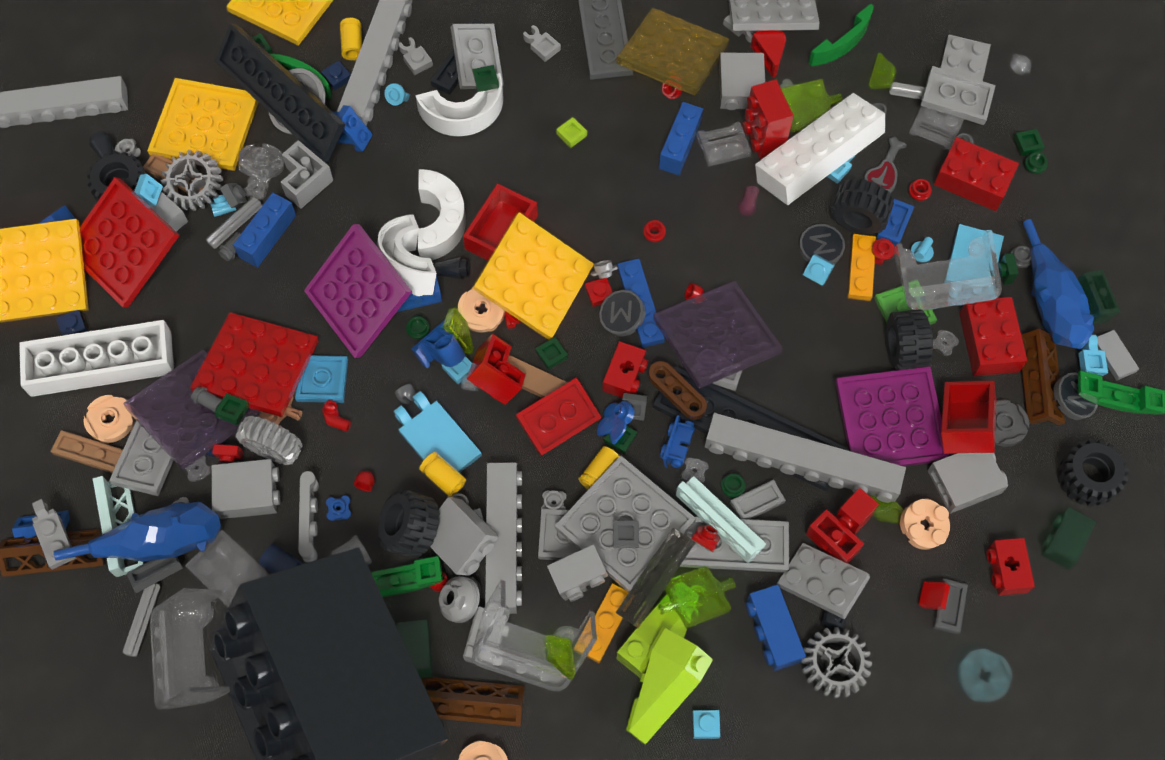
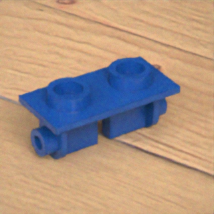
(678, 434)

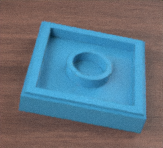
(323, 380)

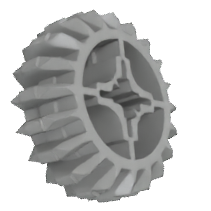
(188, 164)
(269, 440)
(844, 668)

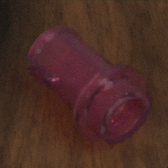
(747, 205)

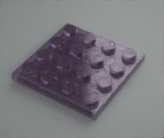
(717, 334)
(174, 420)

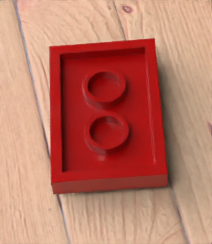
(558, 416)

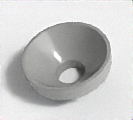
(465, 599)

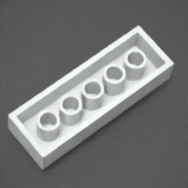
(820, 148)
(96, 358)

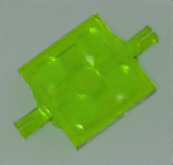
(808, 102)
(697, 597)

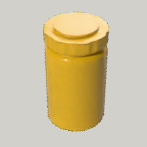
(350, 38)
(598, 466)
(442, 474)

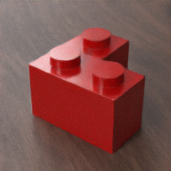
(493, 372)

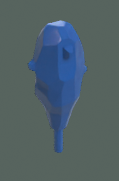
(1058, 296)
(154, 535)

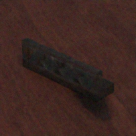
(655, 577)

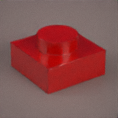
(598, 291)
(227, 453)

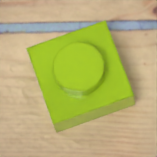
(571, 132)

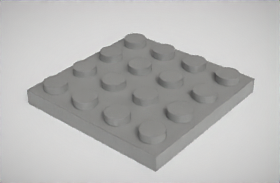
(773, 15)
(623, 496)

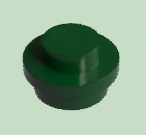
(1036, 163)
(417, 327)
(733, 485)

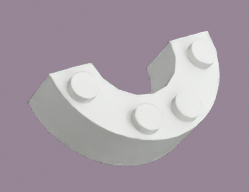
(461, 117)
(449, 227)
(395, 243)

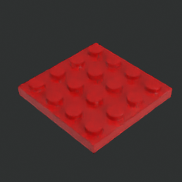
(124, 242)
(256, 363)

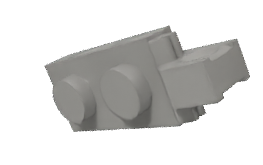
(50, 533)

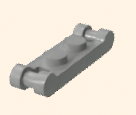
(307, 507)

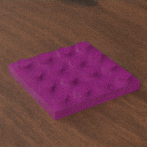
(357, 291)
(892, 416)

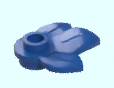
(615, 420)

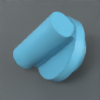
(395, 94)
(220, 206)
(923, 250)

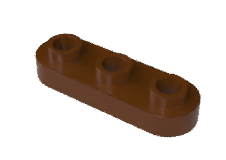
(674, 381)

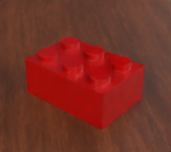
(767, 118)
(976, 174)
(495, 218)
(993, 337)
(969, 417)

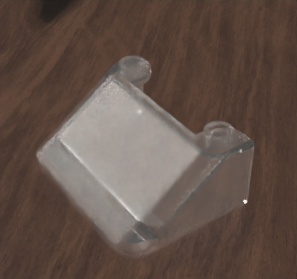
(950, 281)

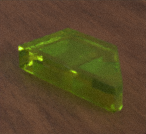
(882, 74)
(459, 328)
(888, 511)
(560, 655)

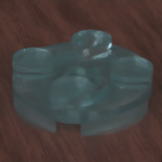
(990, 662)

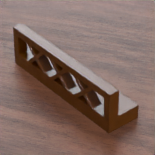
(1040, 378)
(23, 546)
(474, 707)

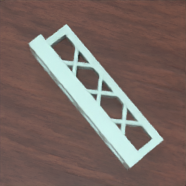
(717, 515)
(108, 518)

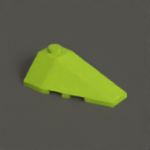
(635, 650)
(671, 676)

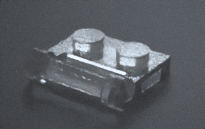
(938, 122)
(724, 149)

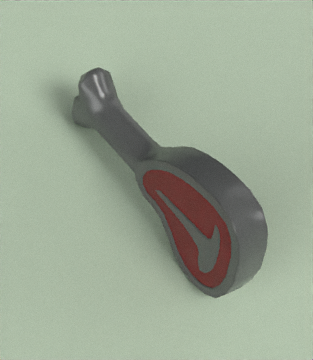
(886, 172)

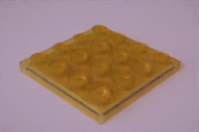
(673, 51)

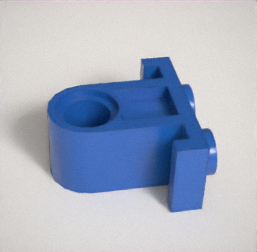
(355, 130)
(439, 346)

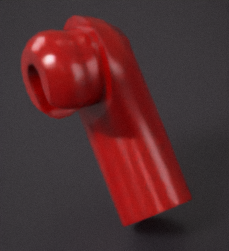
(332, 416)

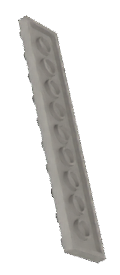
(771, 558)

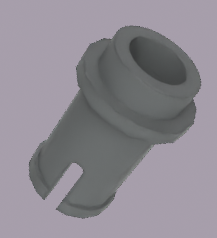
(228, 251)
(205, 398)

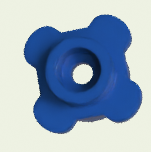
(343, 513)

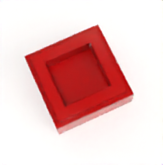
(934, 595)

